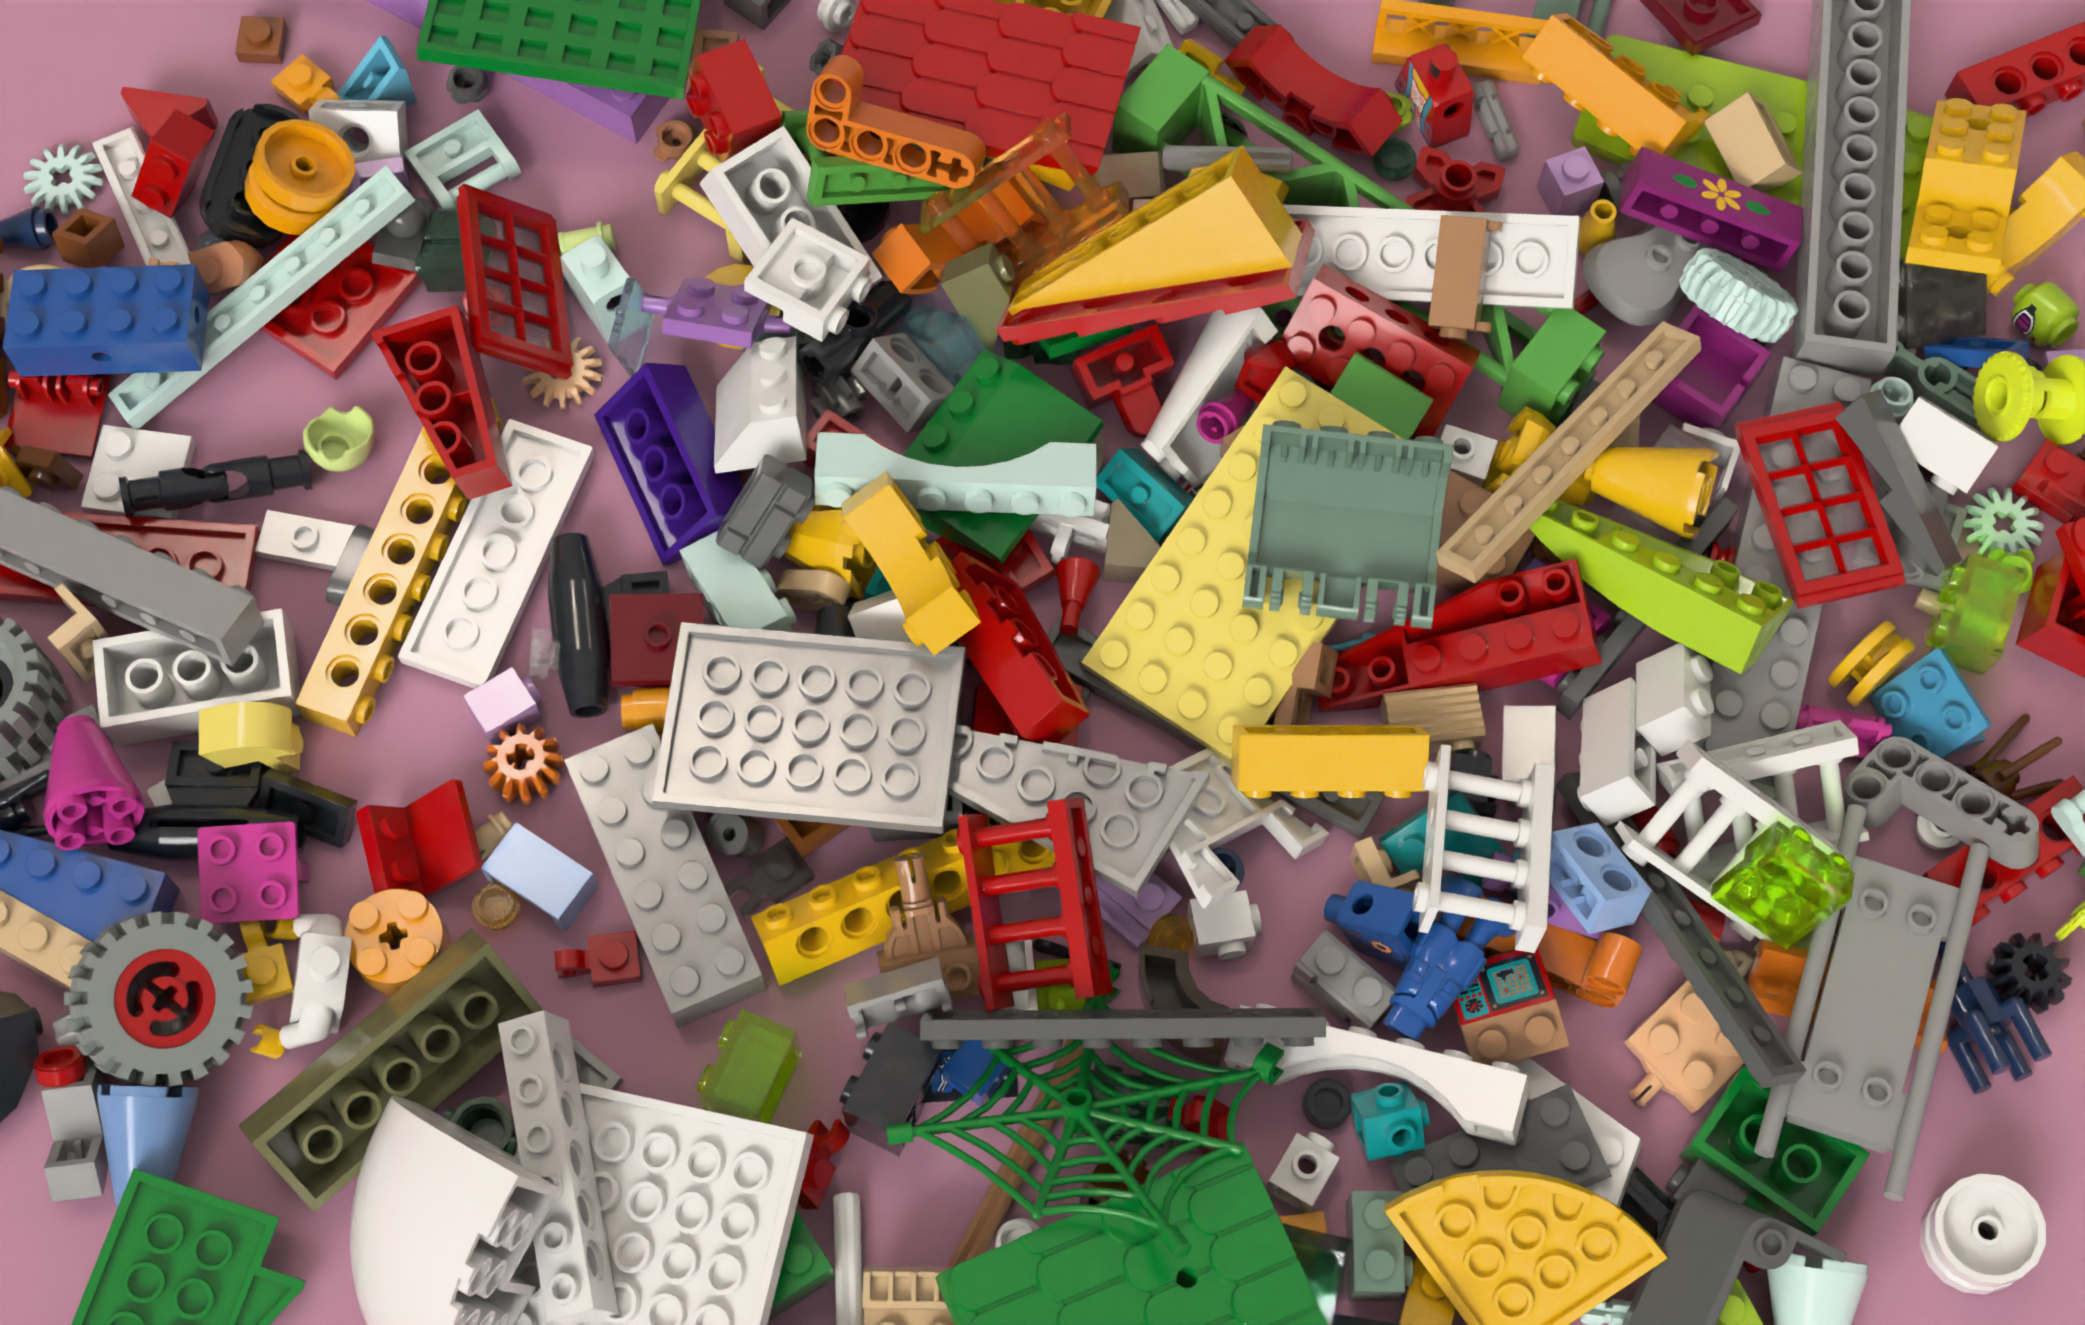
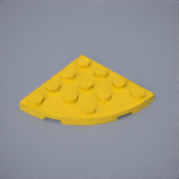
(1522, 1245)

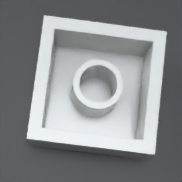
(1946, 446)

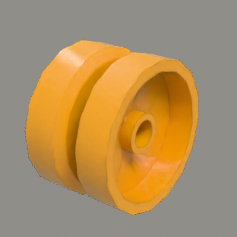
(298, 175)

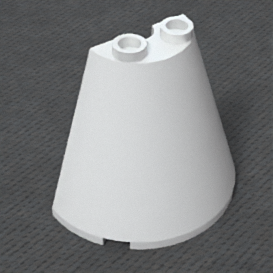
(1205, 376)

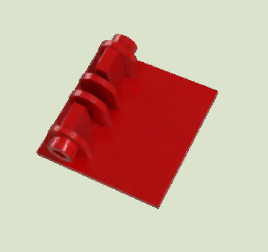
(57, 412)

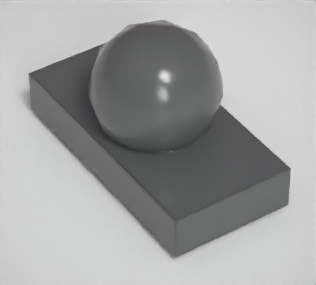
(403, 236)

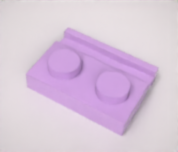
(1132, 916)

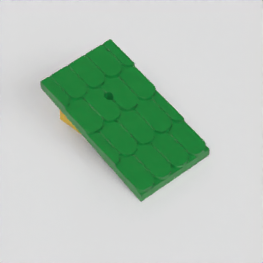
(1123, 1274)

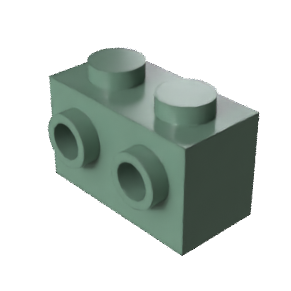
(1376, 1252)

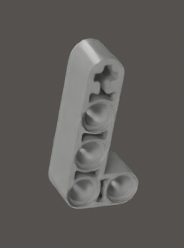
(2003, 824)

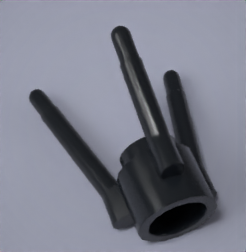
(18, 809)

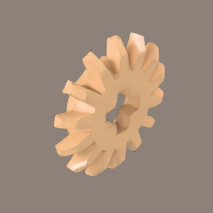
(572, 387)

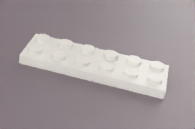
(496, 559)

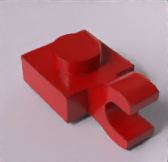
(610, 959)
(1191, 1118)
(819, 1167)

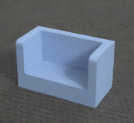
(541, 875)

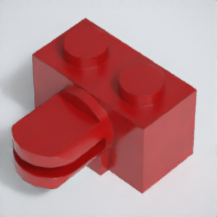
(1126, 375)

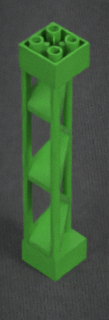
(1181, 94)

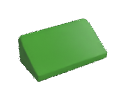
(1381, 396)

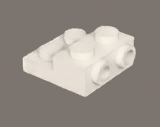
(810, 279)

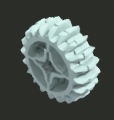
(1738, 295)

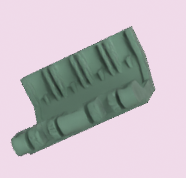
(1349, 518)

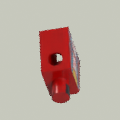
(1438, 94)

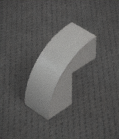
(78, 1153)

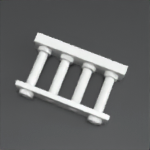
(1779, 758)
(1736, 799)
(1530, 834)

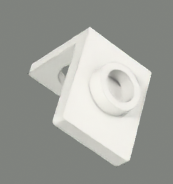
(1728, 454)

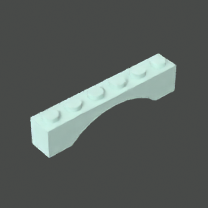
(1046, 481)

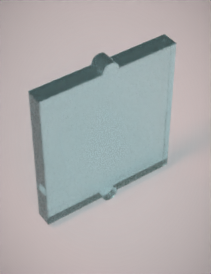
(630, 328)

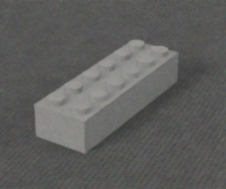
(665, 880)

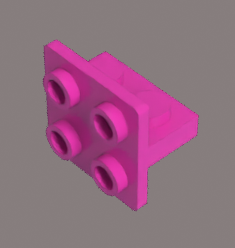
(250, 872)

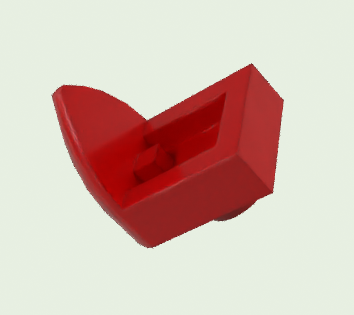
(1262, 367)

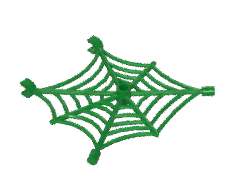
(1078, 1116)

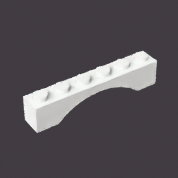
(1479, 1096)

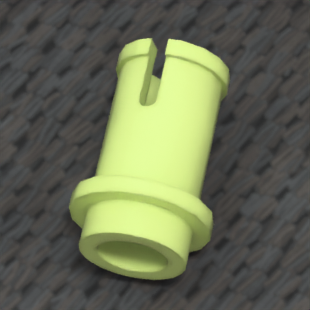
(571, 239)

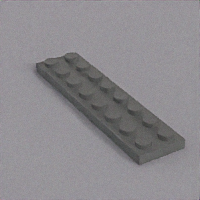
(1144, 1026)

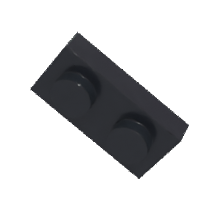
(325, 812)

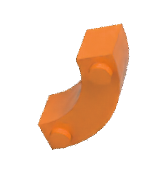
(918, 260)

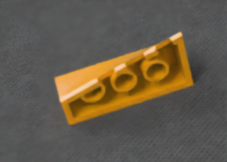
(1611, 88)

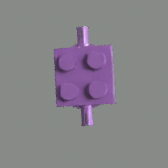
(715, 313)

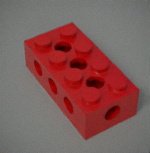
(1378, 324)

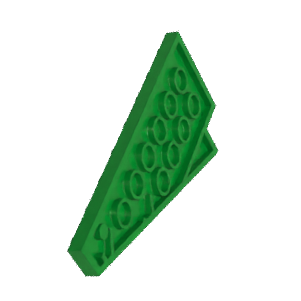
(184, 1261)

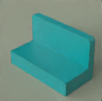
(1144, 491)

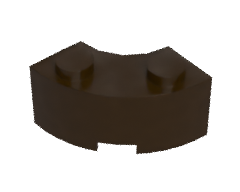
(1168, 984)

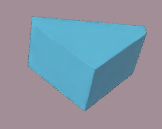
(379, 77)

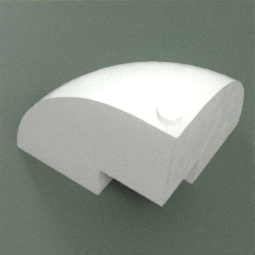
(441, 1224)

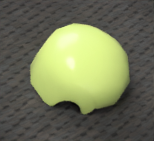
(339, 439)

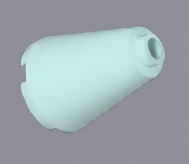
(1816, 1290)

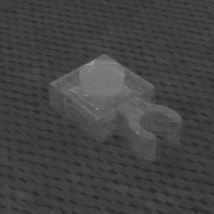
(543, 653)

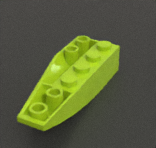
(1667, 586)

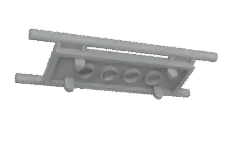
(1875, 1007)

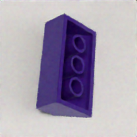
(667, 457)

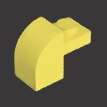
(250, 733)

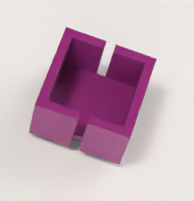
(1716, 377)

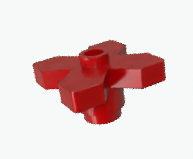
(1454, 183)

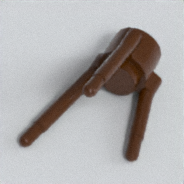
(2004, 774)

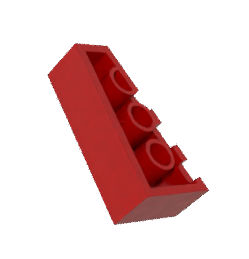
(449, 395)
(1017, 656)

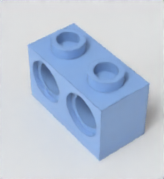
(1595, 878)

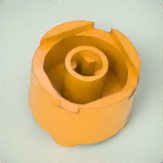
(379, 923)

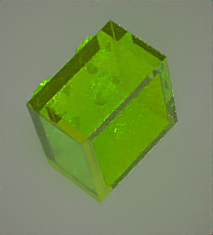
(1975, 612)
(751, 1068)

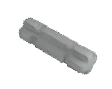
(1495, 120)

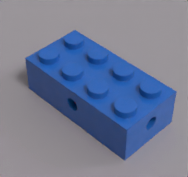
(107, 320)

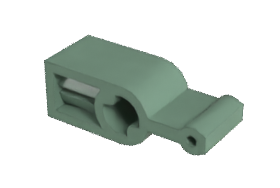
(1936, 381)

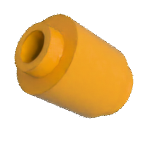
(644, 708)

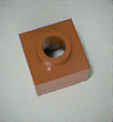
(88, 239)

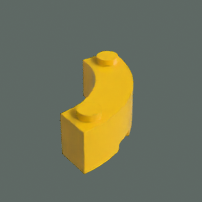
(2045, 216)
(915, 571)

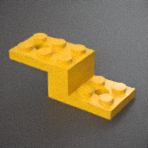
(1967, 186)

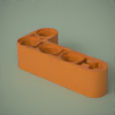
(959, 149)
(1578, 965)

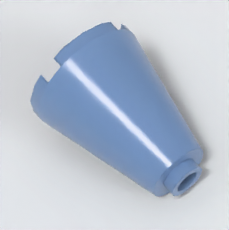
(145, 1129)

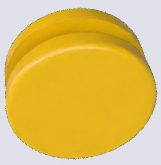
(1872, 662)

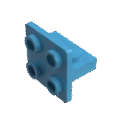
(1933, 706)

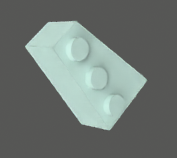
(735, 588)

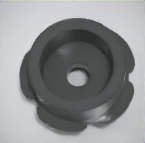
(462, 76)

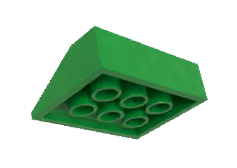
(991, 419)

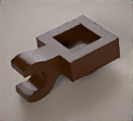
(45, 468)

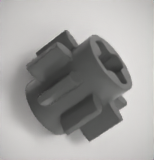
(840, 397)

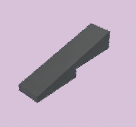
(1910, 501)

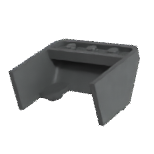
(1705, 1251)

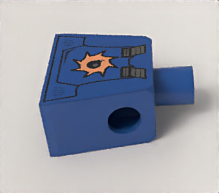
(1376, 921)

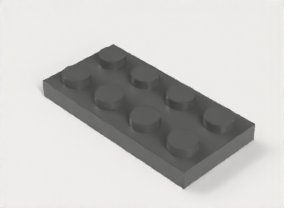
(1550, 1142)

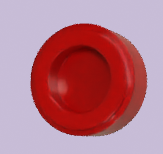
(60, 1066)

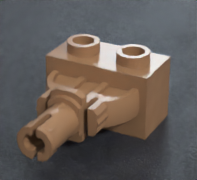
(928, 936)

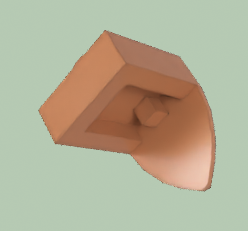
(226, 264)

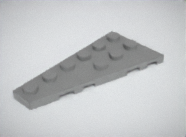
(1128, 804)

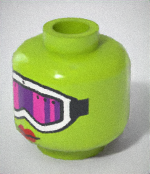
(2045, 314)

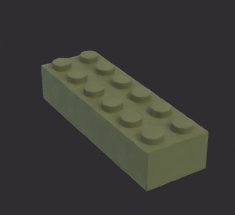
(410, 1047)

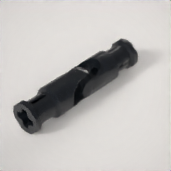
(192, 486)

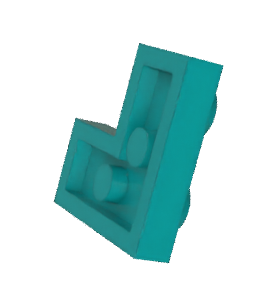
(1407, 840)

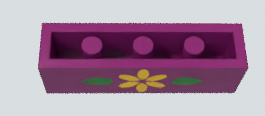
(1711, 209)

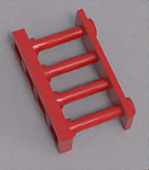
(1078, 921)

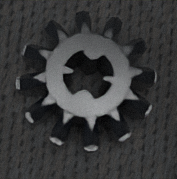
(2021, 954)

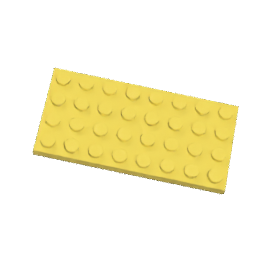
(1182, 630)

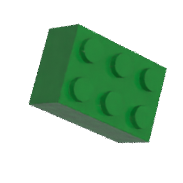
(1801, 1179)

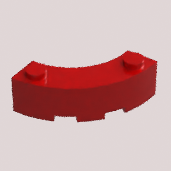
(1310, 95)

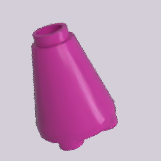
(89, 789)

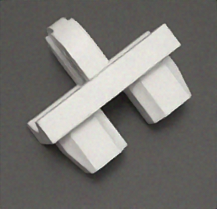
(1083, 531)

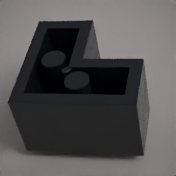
(889, 1085)

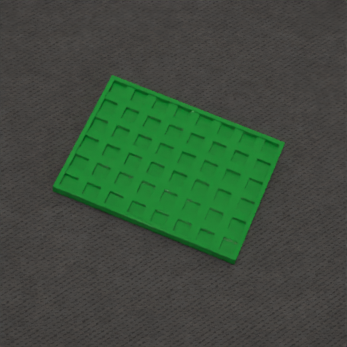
(583, 42)

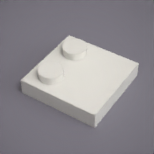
(136, 456)

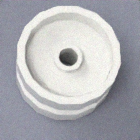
(1958, 1251)

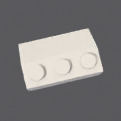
(761, 407)

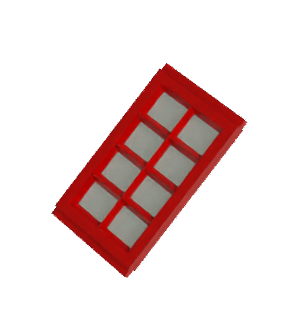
(514, 282)
(1819, 506)

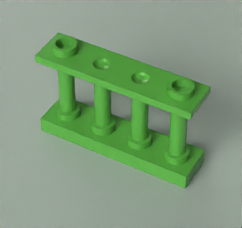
(849, 181)

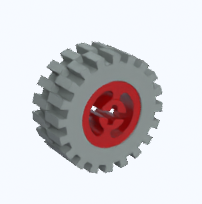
(124, 1042)

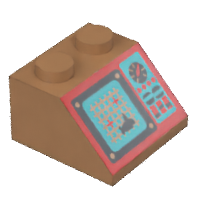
(1510, 1010)

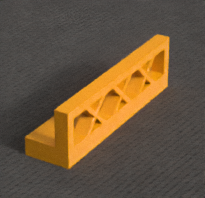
(1479, 53)

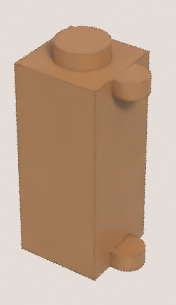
(1461, 276)

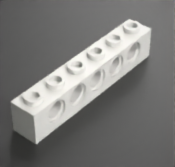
(556, 1147)

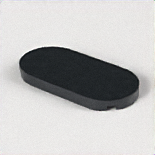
(223, 194)

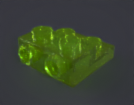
(1785, 884)

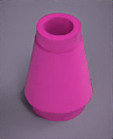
(1223, 415)

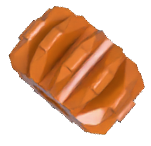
(539, 769)

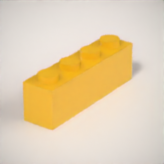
(1328, 759)

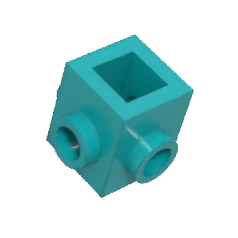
(1389, 1120)

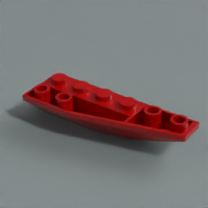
(1486, 636)

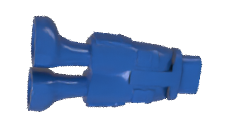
(1441, 965)

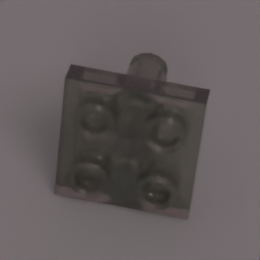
(1939, 304)

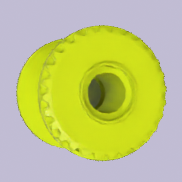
(2014, 392)

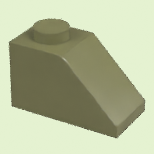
(980, 289)

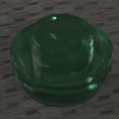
(1395, 159)

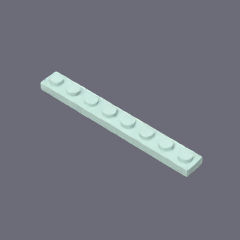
(271, 290)

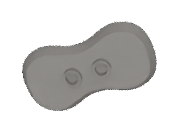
(1640, 274)

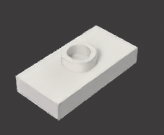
(302, 540)

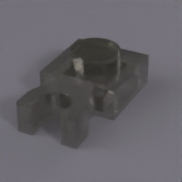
(775, 874)

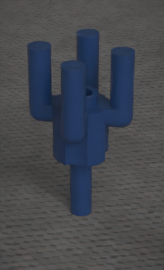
(1986, 1021)

